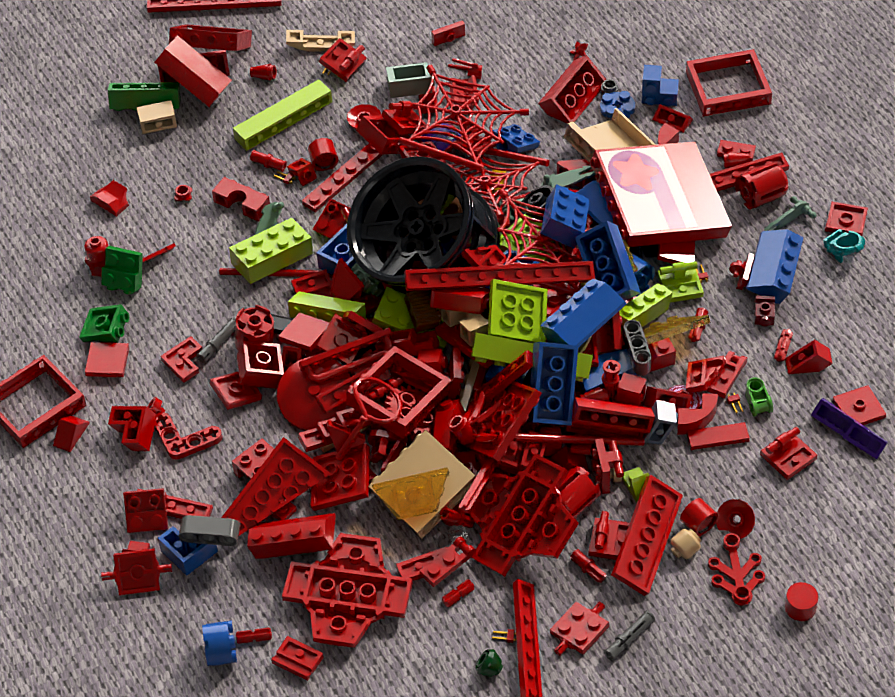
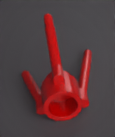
(473, 68)

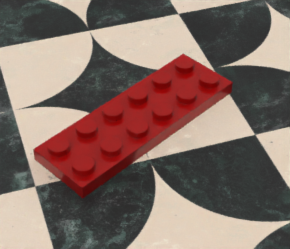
(647, 535)

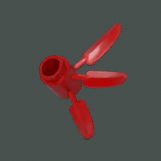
(463, 428)

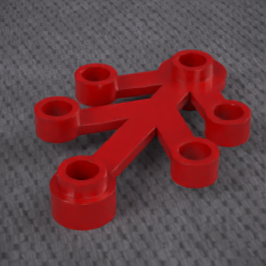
(736, 573)

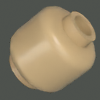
(685, 544)

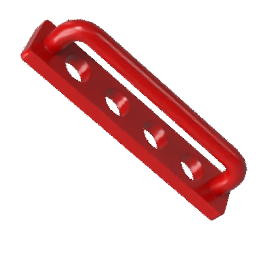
(307, 364)

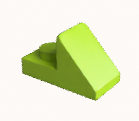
(634, 480)

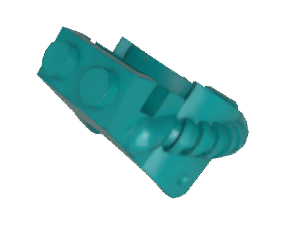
(835, 242)

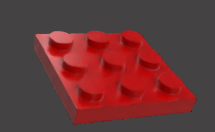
(347, 479)

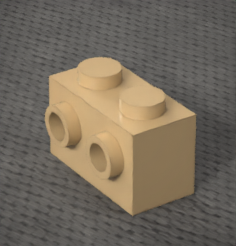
(157, 115)

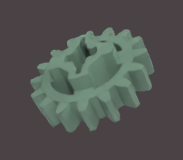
(371, 285)

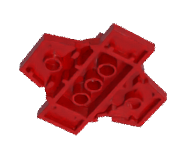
(522, 516)
(347, 590)

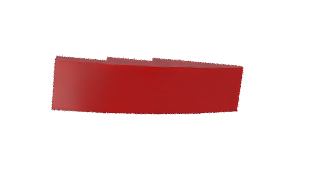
(320, 436)

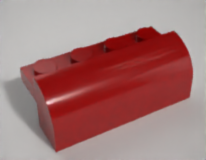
(610, 418)

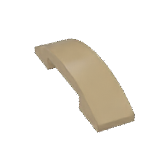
(317, 42)

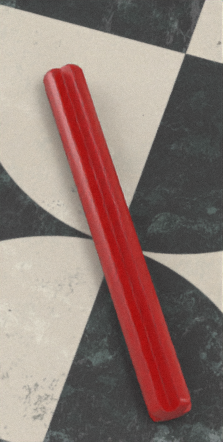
(477, 486)

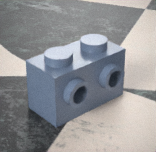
(663, 423)

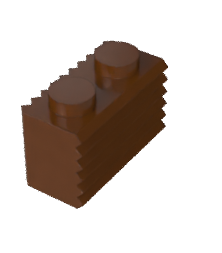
(420, 312)

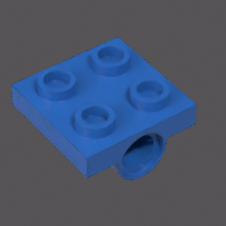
(516, 139)

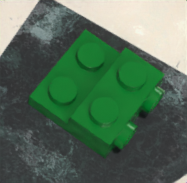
(122, 270)
(105, 324)

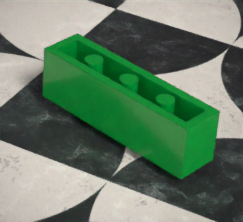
(135, 95)

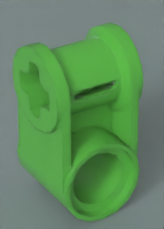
(758, 400)

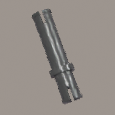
(213, 345)
(613, 650)

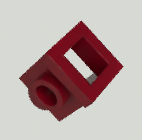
(764, 310)

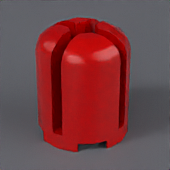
(762, 185)
(254, 325)
(578, 491)

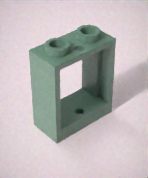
(408, 80)

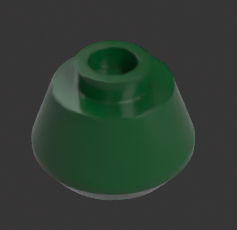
(489, 663)

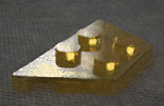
(673, 326)
(413, 494)

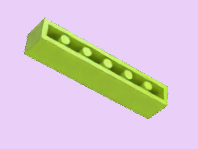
(282, 115)
(505, 351)

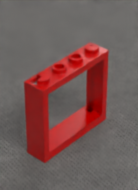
(212, 37)
(730, 102)
(49, 419)
(400, 426)

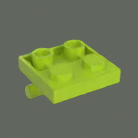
(681, 280)

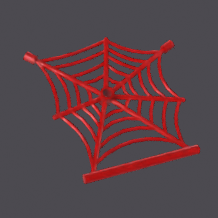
(457, 114)
(487, 185)
(540, 241)

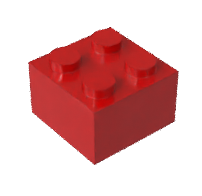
(260, 364)

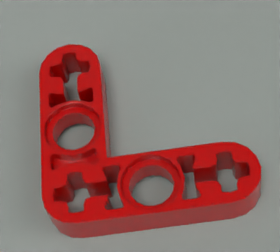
(178, 442)

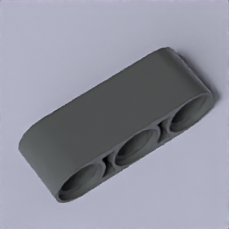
(637, 347)
(209, 530)

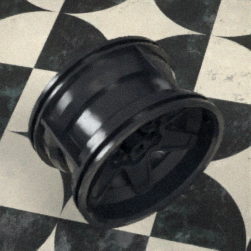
(389, 210)

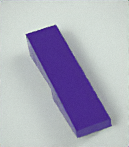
(849, 428)

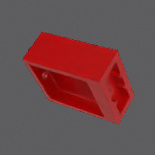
(380, 134)

